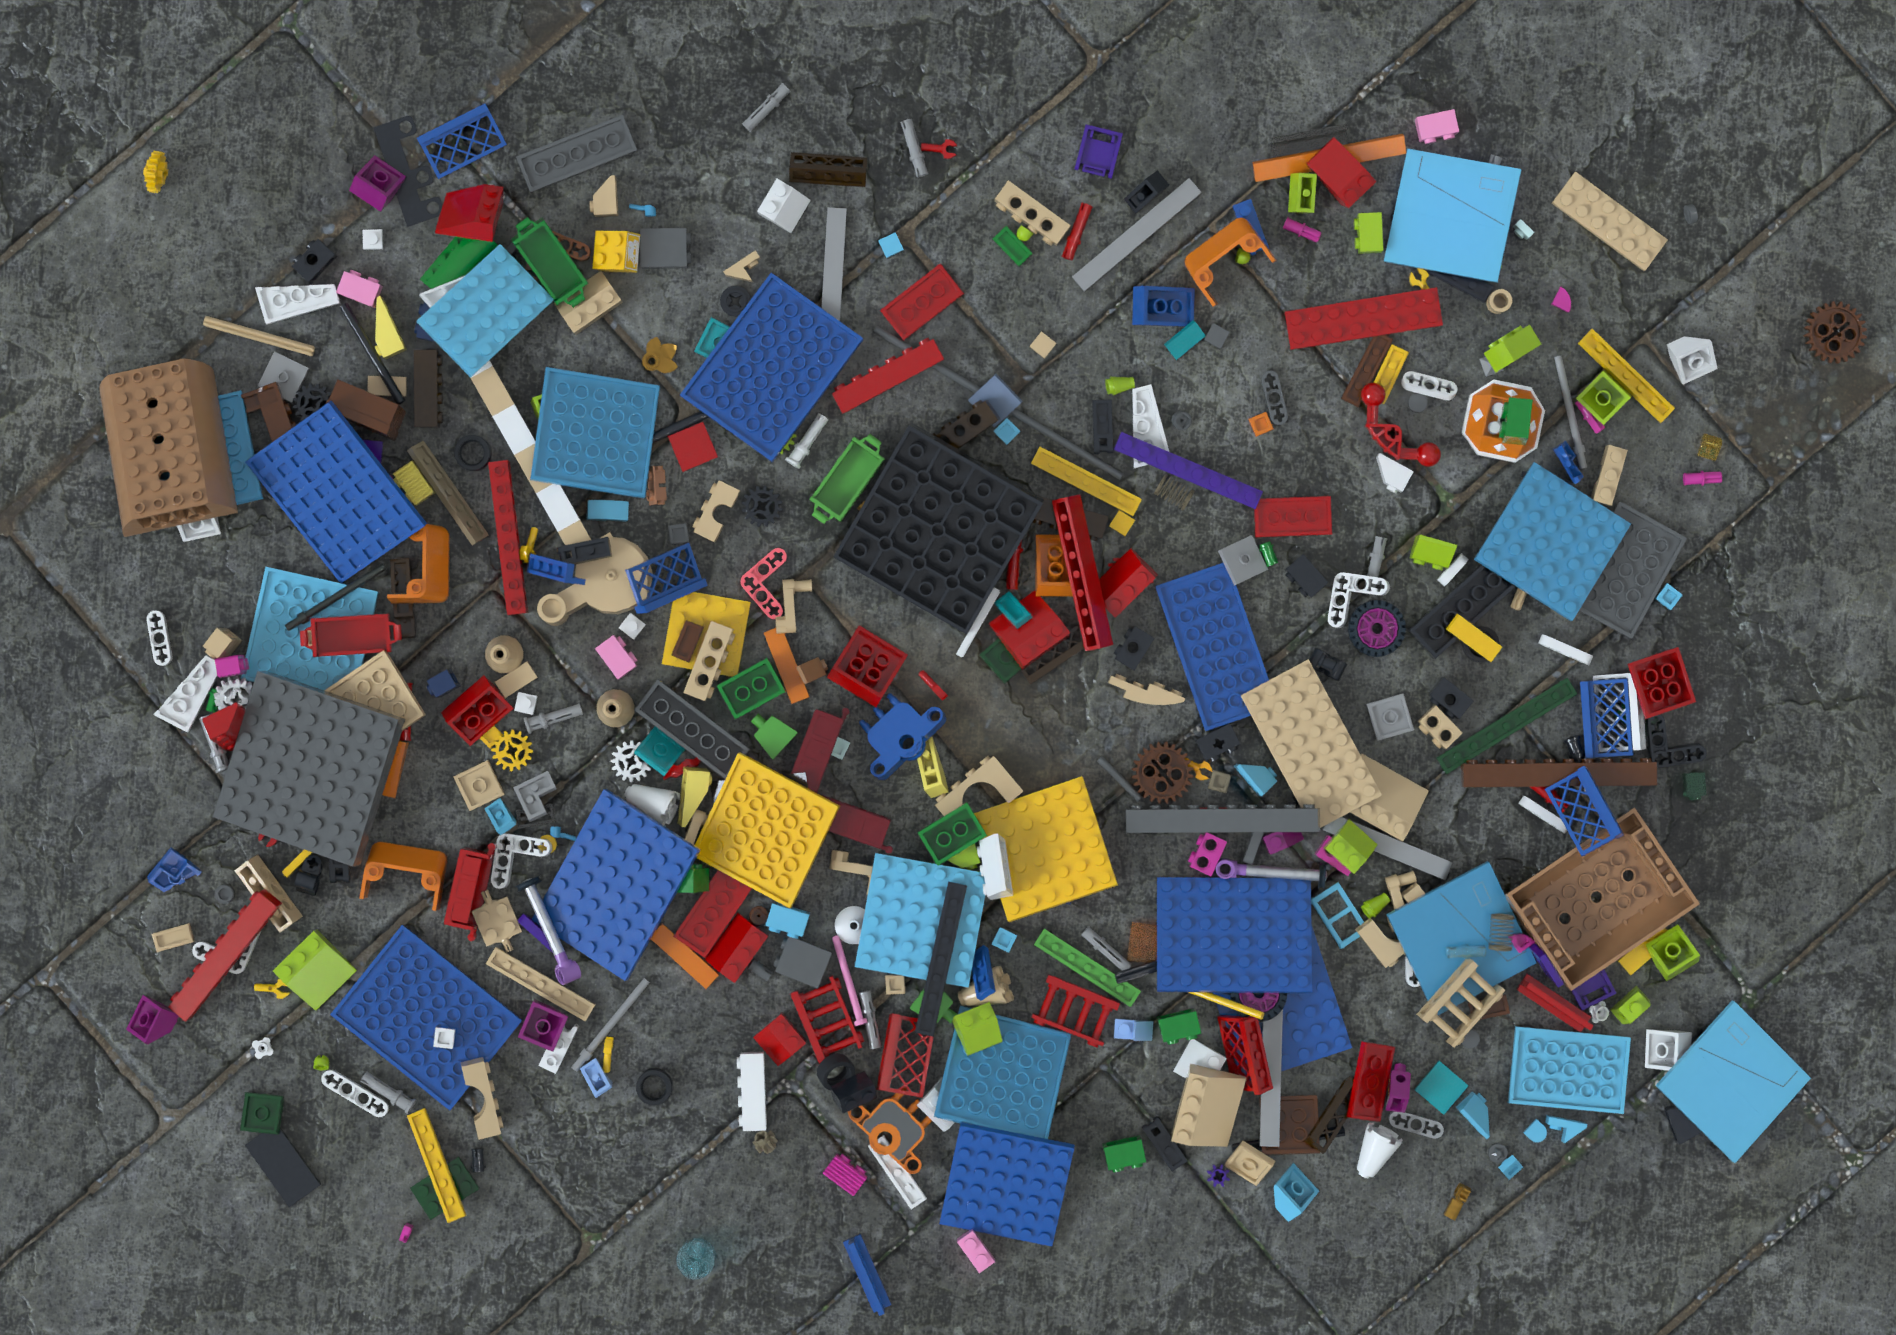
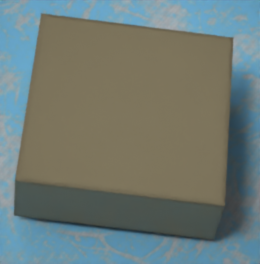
(1219, 781)

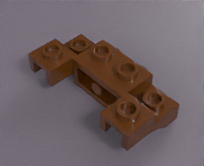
(273, 407)

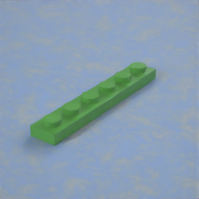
(1086, 967)

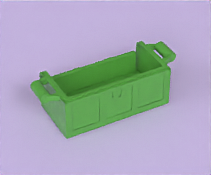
(847, 479)

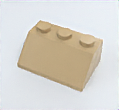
(598, 301)

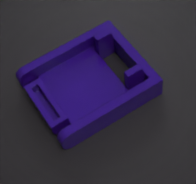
(1096, 154)
(1592, 984)

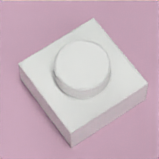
(373, 239)
(632, 626)
(525, 703)
(444, 1037)

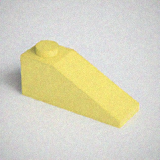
(387, 335)
(932, 771)
(693, 789)

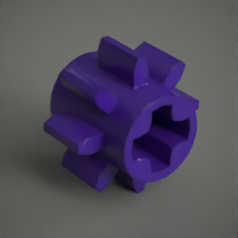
(1223, 1176)

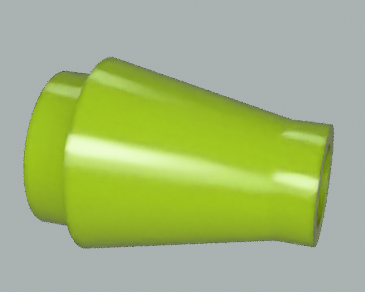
(1119, 384)
(1374, 906)

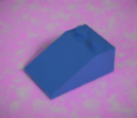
(1163, 306)

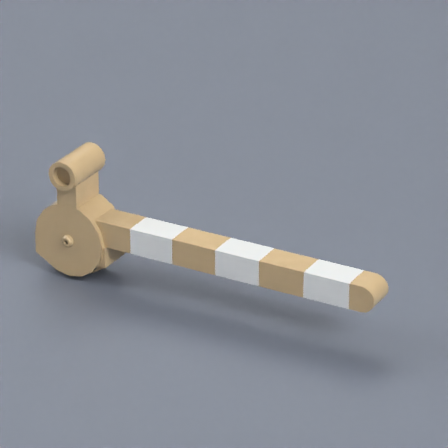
(606, 580)

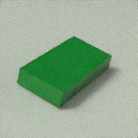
(1012, 246)

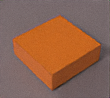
(1260, 424)

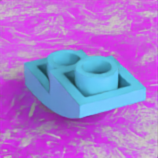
(607, 510)

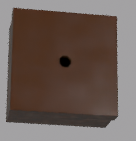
(367, 410)

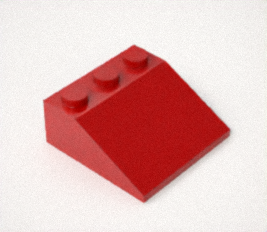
(471, 212)
(1035, 636)
(867, 666)
(1661, 682)

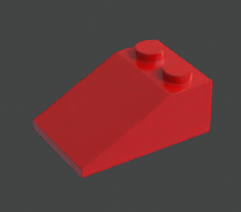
(1340, 173)

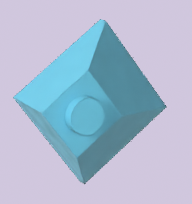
(1257, 777)
(1476, 1112)
(1293, 1193)

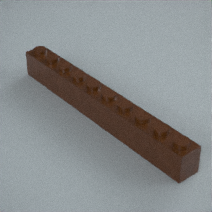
(1548, 773)

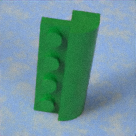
(457, 260)

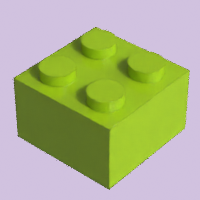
(1511, 347)

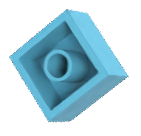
(787, 920)

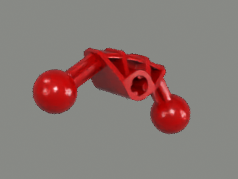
(1427, 454)

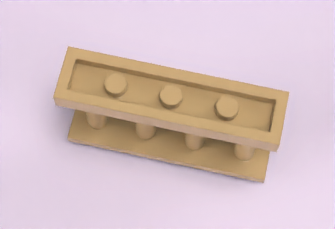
(1455, 984)

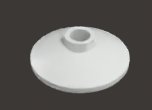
(843, 922)

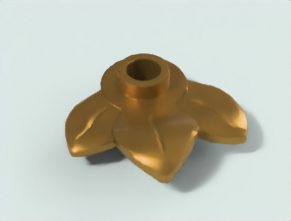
(662, 355)

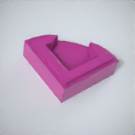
(1562, 300)
(1521, 941)
(406, 1232)

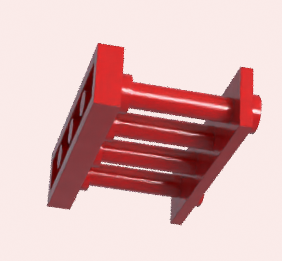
(1089, 997)
(808, 1016)

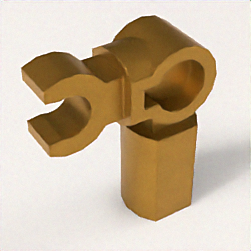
(1461, 1194)

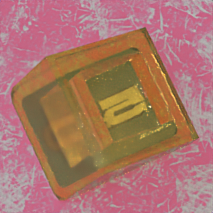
(1709, 447)

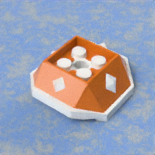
(1483, 423)

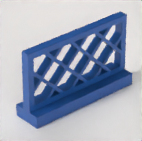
(454, 125)
(675, 591)
(1590, 722)
(1600, 806)
(867, 1274)

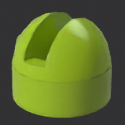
(1023, 233)
(1242, 256)
(321, 1063)

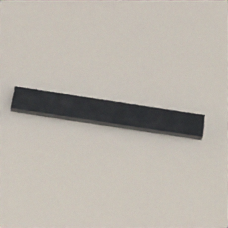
(940, 959)

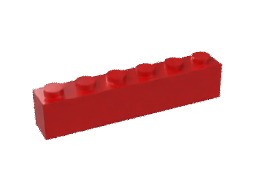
(888, 376)

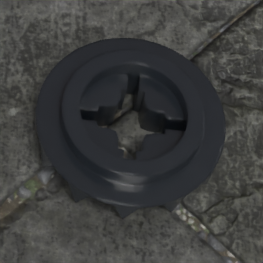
(725, 300)

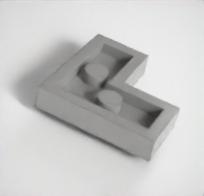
(530, 793)

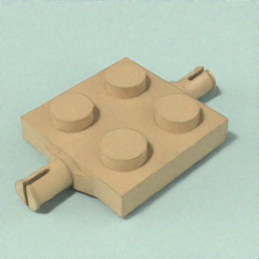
(497, 921)

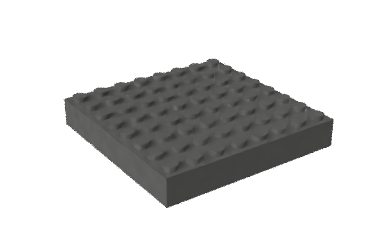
(309, 768)

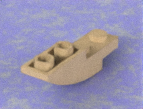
(1152, 695)

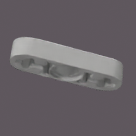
(1428, 1133)

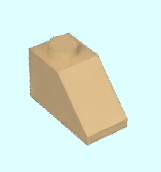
(605, 199)

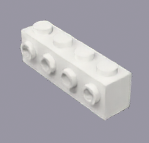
(753, 1091)

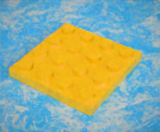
(702, 610)

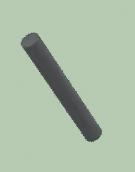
(1119, 778)

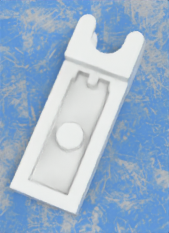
(553, 1060)

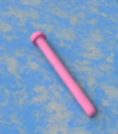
(848, 981)

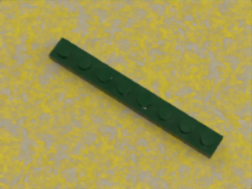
(1506, 725)

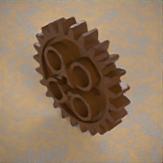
(1826, 318)
(1176, 761)

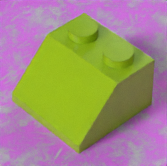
(1603, 397)
(1432, 552)
(1350, 846)
(1672, 952)
(977, 1028)

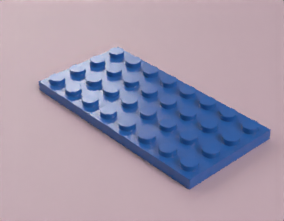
(1213, 643)

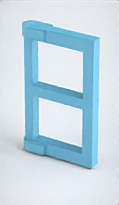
(1328, 922)

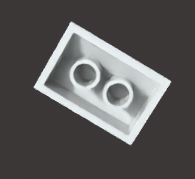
(995, 867)

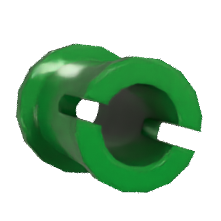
(1268, 553)
(211, 706)

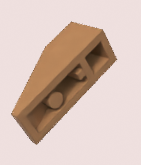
(812, 670)

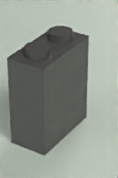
(664, 248)
(802, 961)

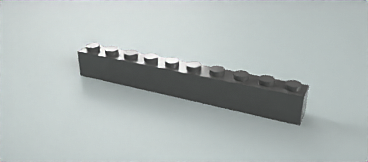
(1222, 820)

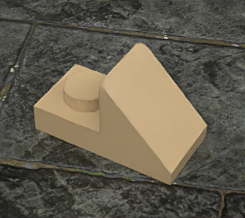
(738, 269)

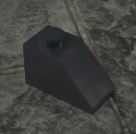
(1146, 191)

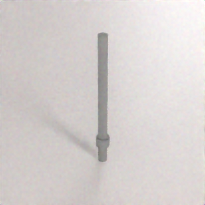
(1579, 449)
(587, 1052)

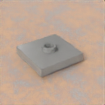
(287, 373)
(1243, 560)
(1390, 717)

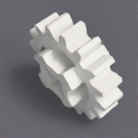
(229, 690)
(623, 757)

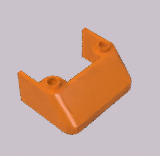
(1235, 233)
(435, 568)
(406, 858)

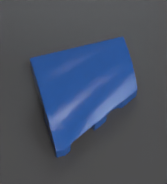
(1566, 457)
(172, 870)

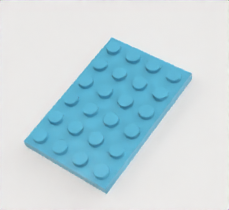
(485, 310)
(1569, 1070)

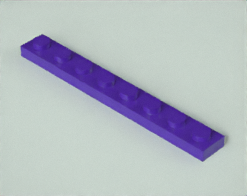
(1188, 470)

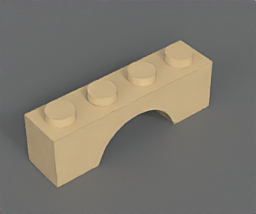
(475, 1075)

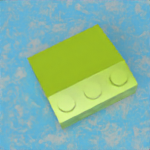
(315, 970)

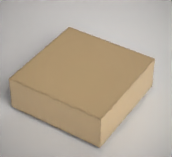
(1042, 345)
(895, 984)

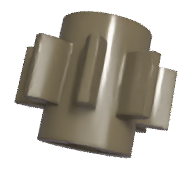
(765, 1141)

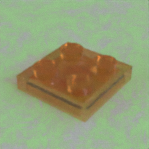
(1142, 942)

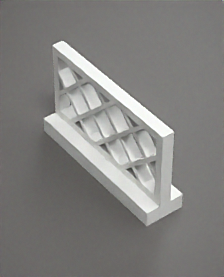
(1637, 715)

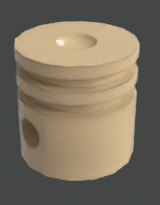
(1499, 301)

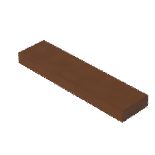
(1366, 369)

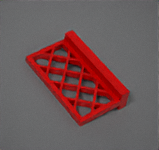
(1554, 1003)
(1252, 1051)
(889, 1053)

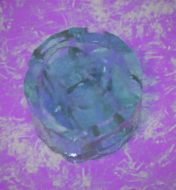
(696, 1258)

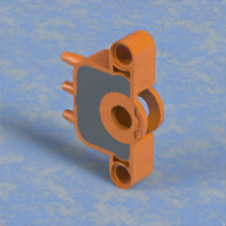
(900, 1123)

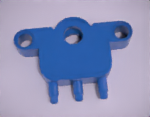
(894, 728)

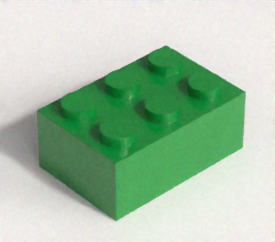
(1517, 421)
(751, 688)
(952, 833)

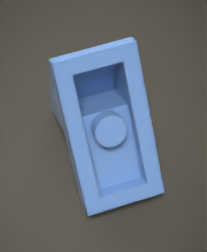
(1133, 1029)
(596, 1077)

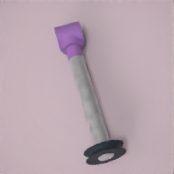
(1273, 872)
(567, 969)

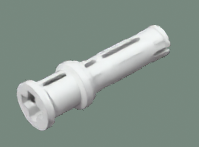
(802, 448)

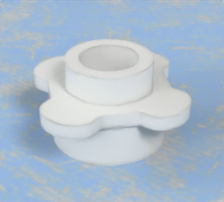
(1603, 1012)
(267, 1048)

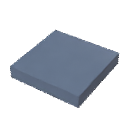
(998, 395)

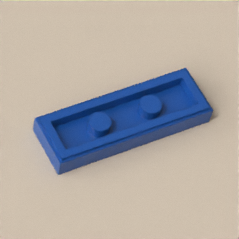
(982, 973)

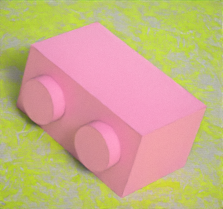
(1437, 126)
(359, 289)
(616, 656)
(975, 1250)

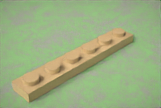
(540, 984)

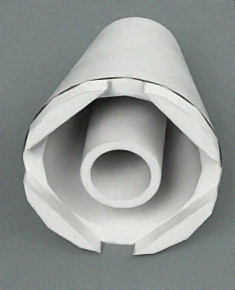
(653, 802)
(1376, 1149)

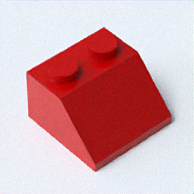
(780, 1039)

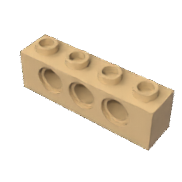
(1011, 192)
(714, 631)
(258, 877)

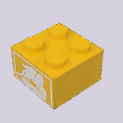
(616, 251)

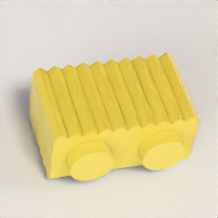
(413, 483)

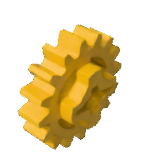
(155, 171)
(503, 753)

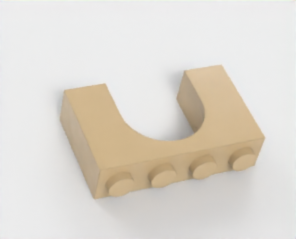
(990, 772)
(1384, 948)

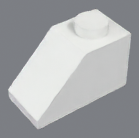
(1393, 474)

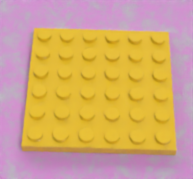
(765, 830)
(1050, 847)

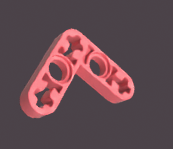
(759, 578)

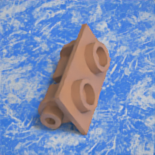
(656, 494)

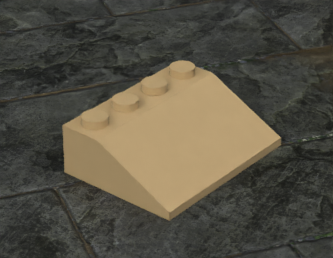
(1397, 806)
(1207, 1107)

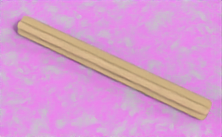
(259, 336)

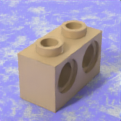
(1443, 723)

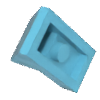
(500, 816)
(1570, 1127)

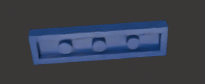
(553, 569)

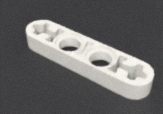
(356, 1091)

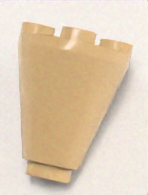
(512, 654)
(624, 708)
(1003, 994)

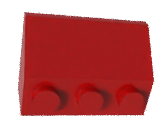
(1125, 581)
(476, 710)
(225, 725)
(736, 947)

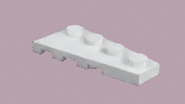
(291, 301)
(1146, 420)
(190, 695)

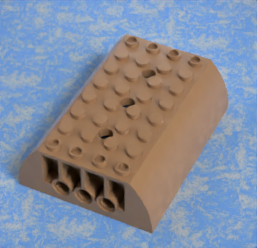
(191, 448)
(1622, 918)

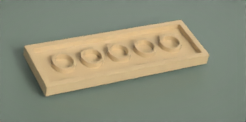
(1609, 221)

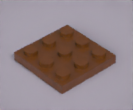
(1297, 1119)

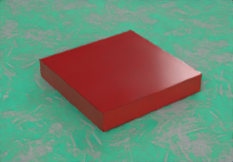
(693, 446)

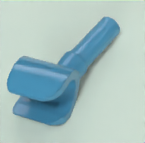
(650, 210)
(556, 832)

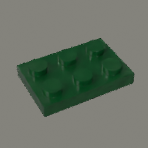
(426, 1194)

